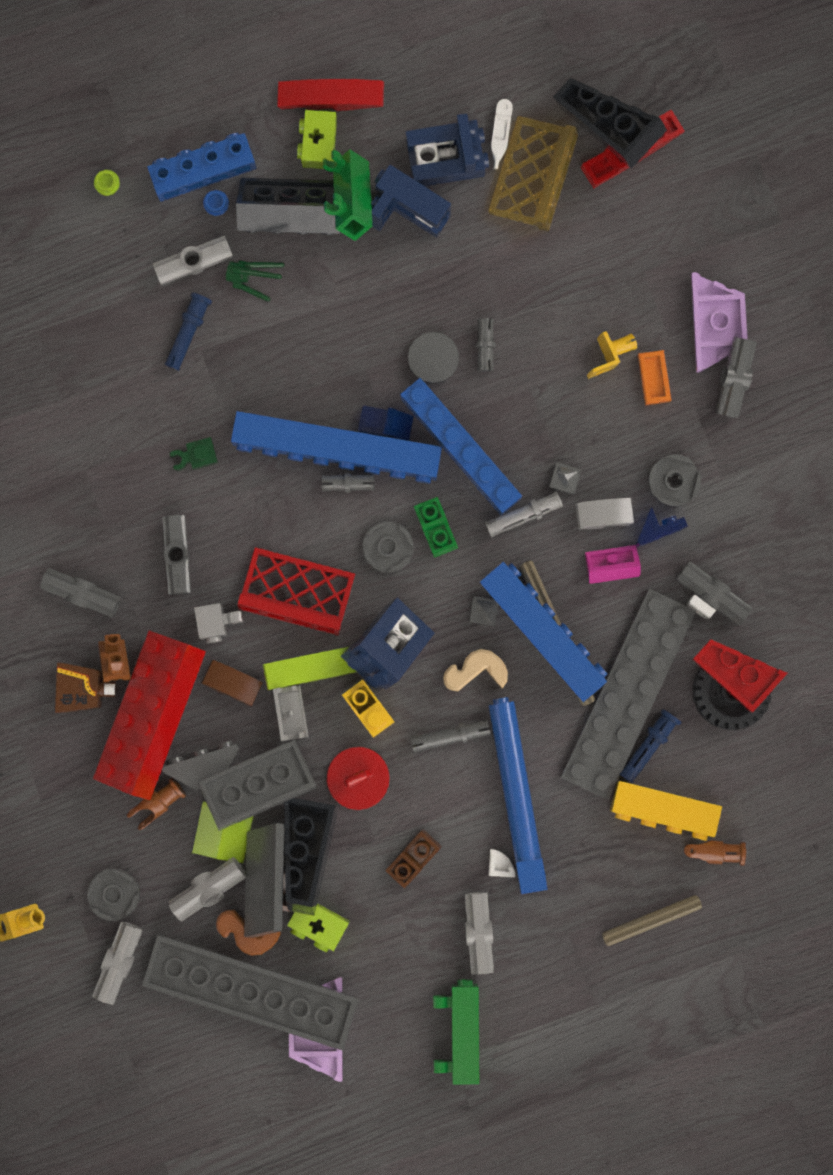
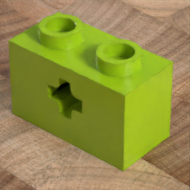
(317, 124)
(324, 940)

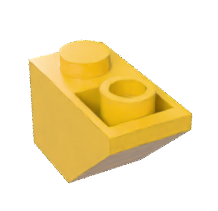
(368, 708)

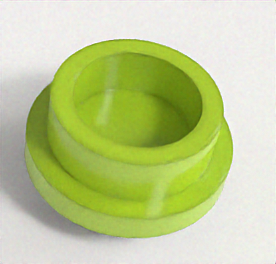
(106, 182)

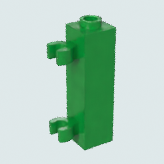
(351, 193)
(465, 1033)

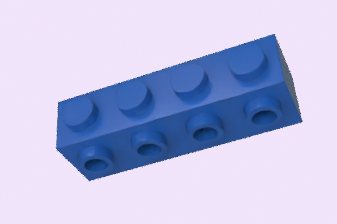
(202, 166)

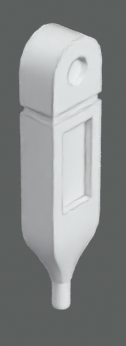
(501, 130)

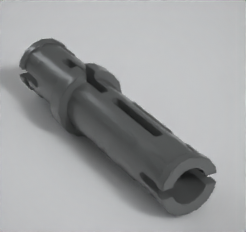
(451, 735)

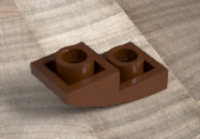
(231, 682)
(413, 858)

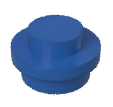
(216, 203)

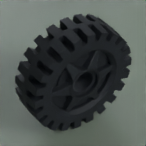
(721, 710)

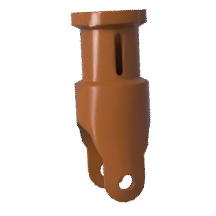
(159, 802)
(715, 852)

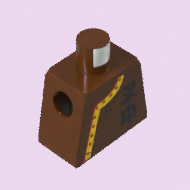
(80, 688)

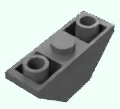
(202, 764)

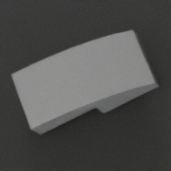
(604, 513)

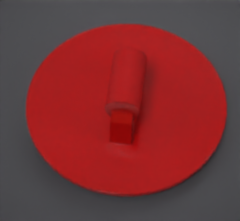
(358, 778)

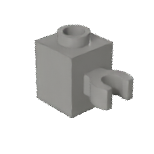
(212, 622)

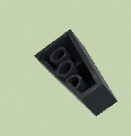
(616, 125)
(307, 846)

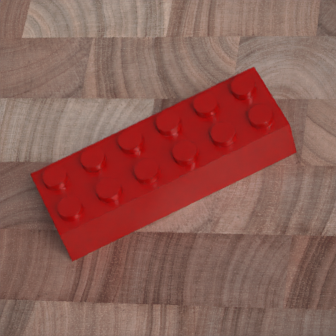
(149, 715)

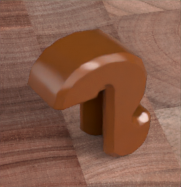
(231, 921)

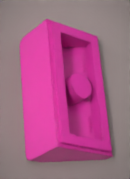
(613, 564)

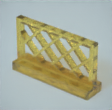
(555, 172)

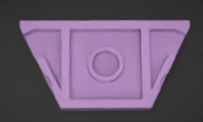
(717, 319)
(316, 1055)

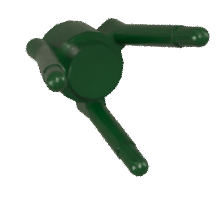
(241, 272)

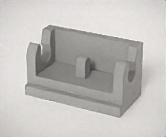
(290, 713)

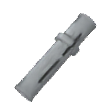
(519, 516)

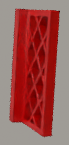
(295, 613)

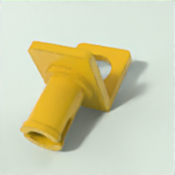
(611, 350)
(21, 922)

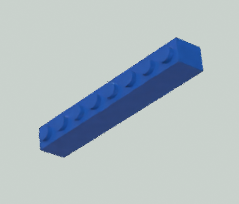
(336, 446)

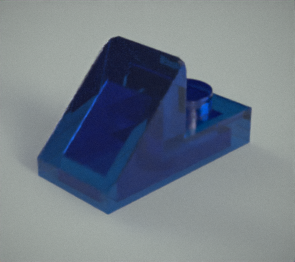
(385, 423)
(652, 531)

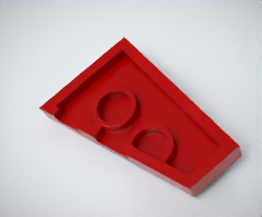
(739, 674)

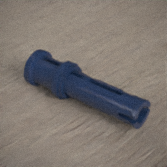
(192, 320)
(630, 772)

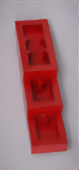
(331, 93)
(607, 165)

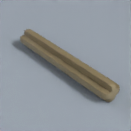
(651, 920)

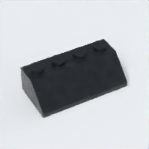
(285, 206)

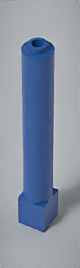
(517, 796)

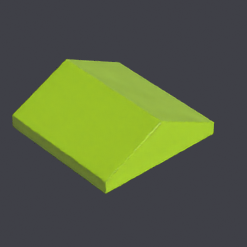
(223, 843)

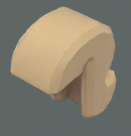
(474, 665)

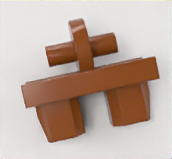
(113, 658)

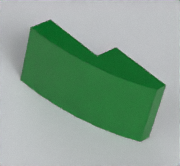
(435, 527)

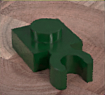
(198, 453)

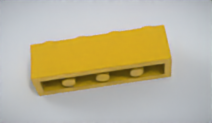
(666, 809)

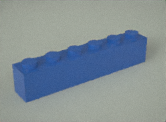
(460, 447)
(541, 629)

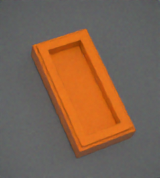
(654, 377)

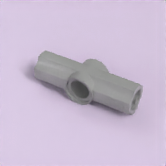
(177, 267)
(207, 889)
(479, 933)
(117, 962)

